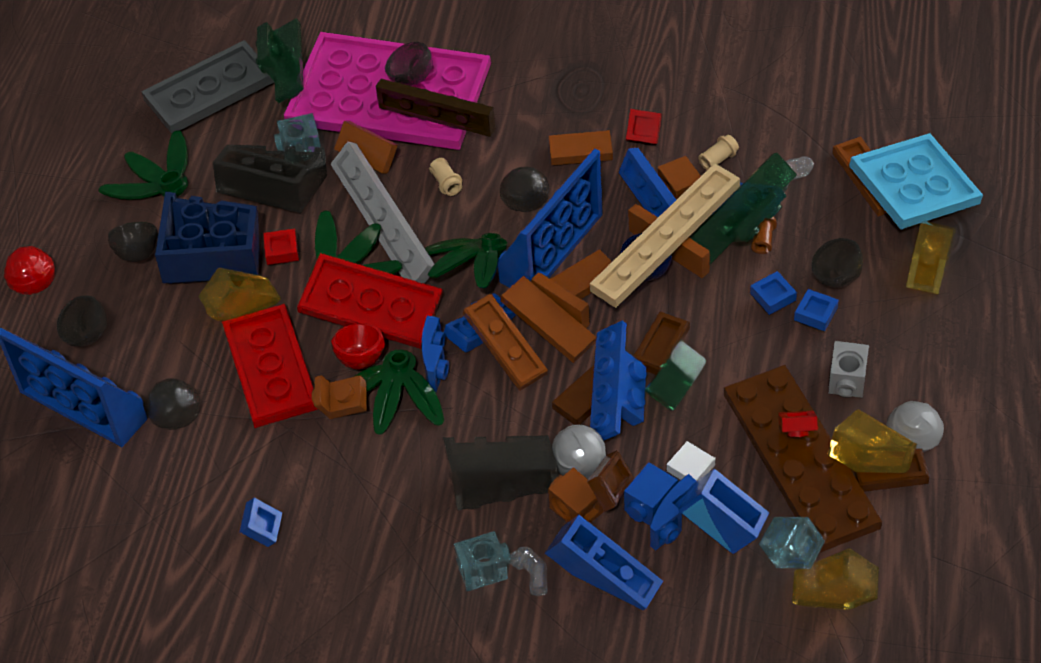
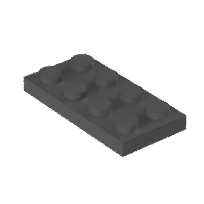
(206, 87)

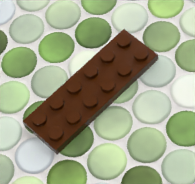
(800, 466)

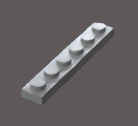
(378, 207)

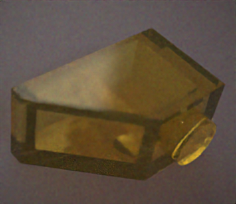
(930, 257)
(237, 294)
(870, 446)
(837, 582)

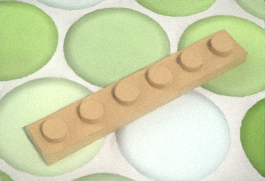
(664, 235)

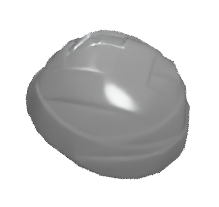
(917, 423)
(578, 448)

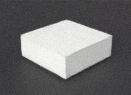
(690, 461)

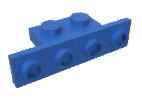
(617, 383)

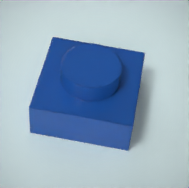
(773, 292)
(816, 310)
(261, 522)

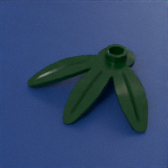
(158, 179)
(487, 249)
(356, 250)
(394, 373)

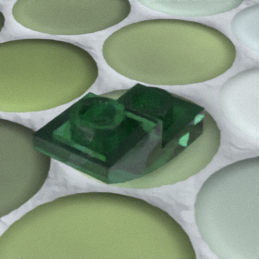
(676, 375)

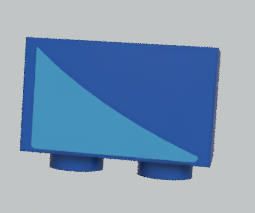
(723, 511)

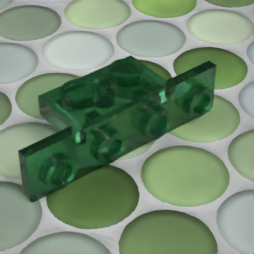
(281, 57)
(747, 207)

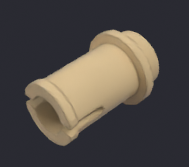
(724, 148)
(449, 182)

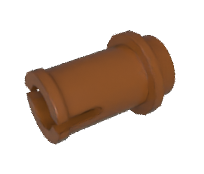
(763, 239)

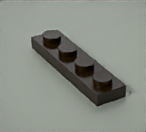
(435, 107)

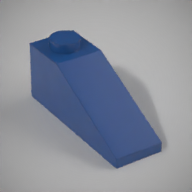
(603, 563)

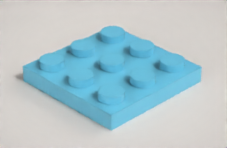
(915, 180)

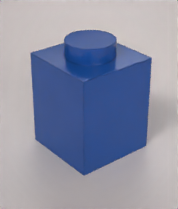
(647, 492)

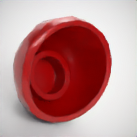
(29, 270)
(358, 345)

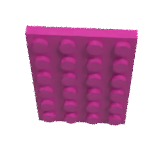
(343, 82)

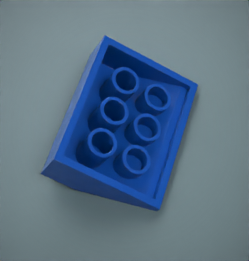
(556, 226)
(73, 390)

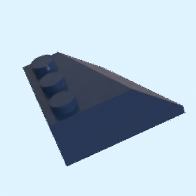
(205, 236)

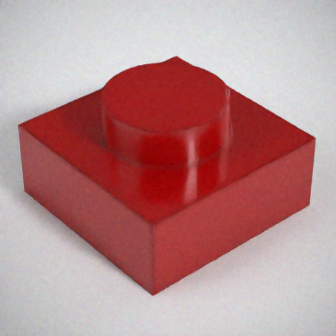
(644, 126)
(280, 246)
(798, 423)

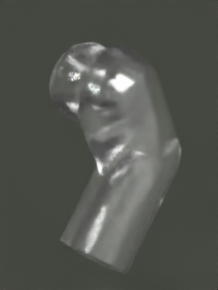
(801, 166)
(535, 565)

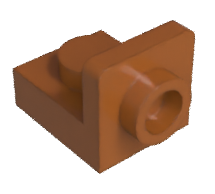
(340, 397)

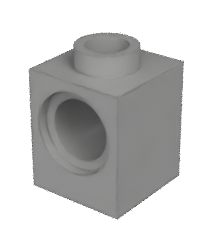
(848, 369)

